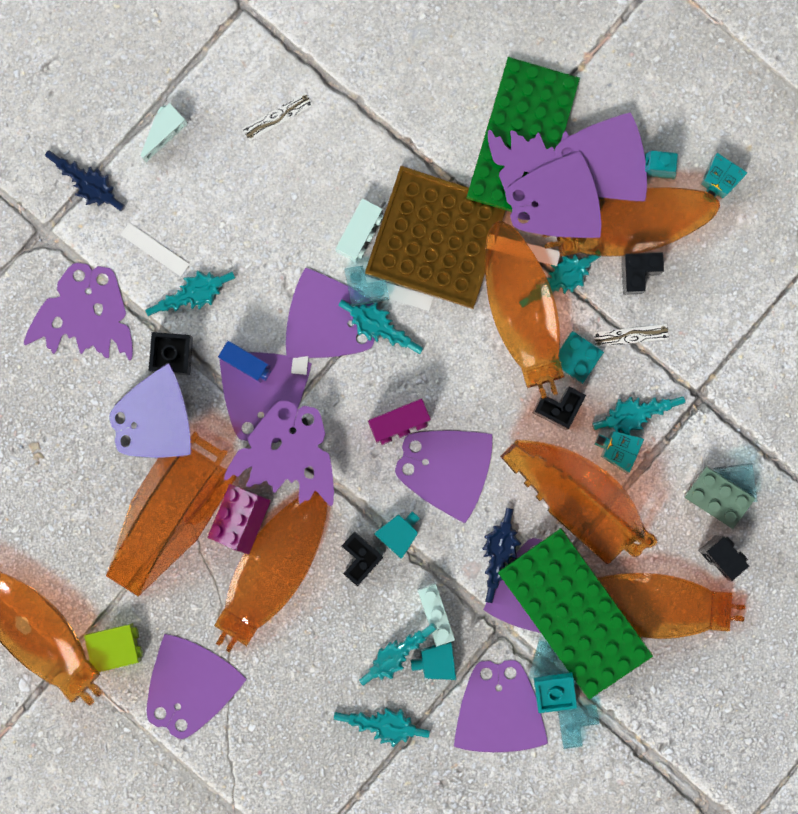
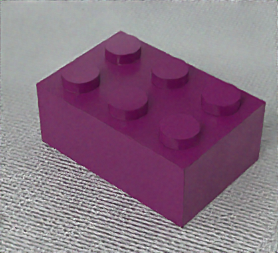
(399, 422)
(239, 519)

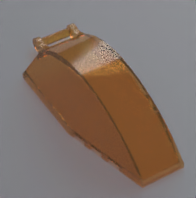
(581, 498)
(168, 515)

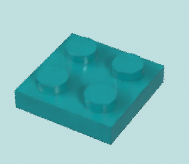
(578, 357)
(555, 692)

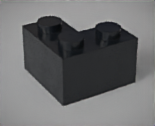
(635, 268)
(561, 412)
(722, 554)
(365, 558)

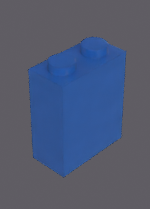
(245, 362)

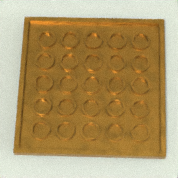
(433, 238)

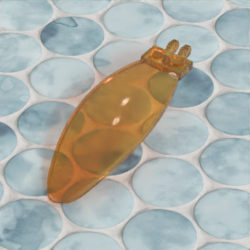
(644, 225)
(523, 306)
(272, 569)
(669, 605)
(44, 640)

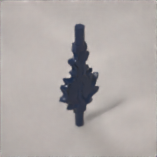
(91, 185)
(500, 547)

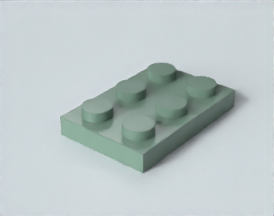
(719, 497)

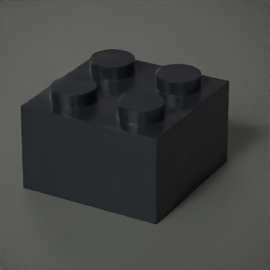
(171, 349)

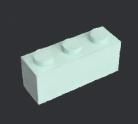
(360, 230)
(436, 614)

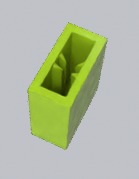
(114, 647)

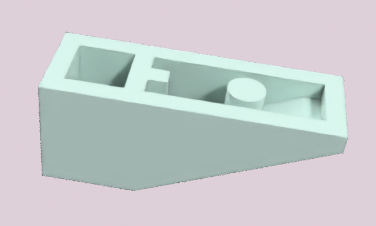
(164, 128)

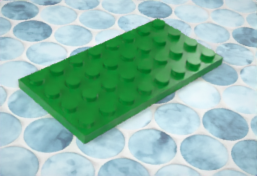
(529, 103)
(575, 613)

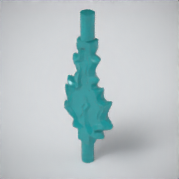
(570, 272)
(196, 291)
(374, 323)
(630, 414)
(392, 657)
(389, 726)

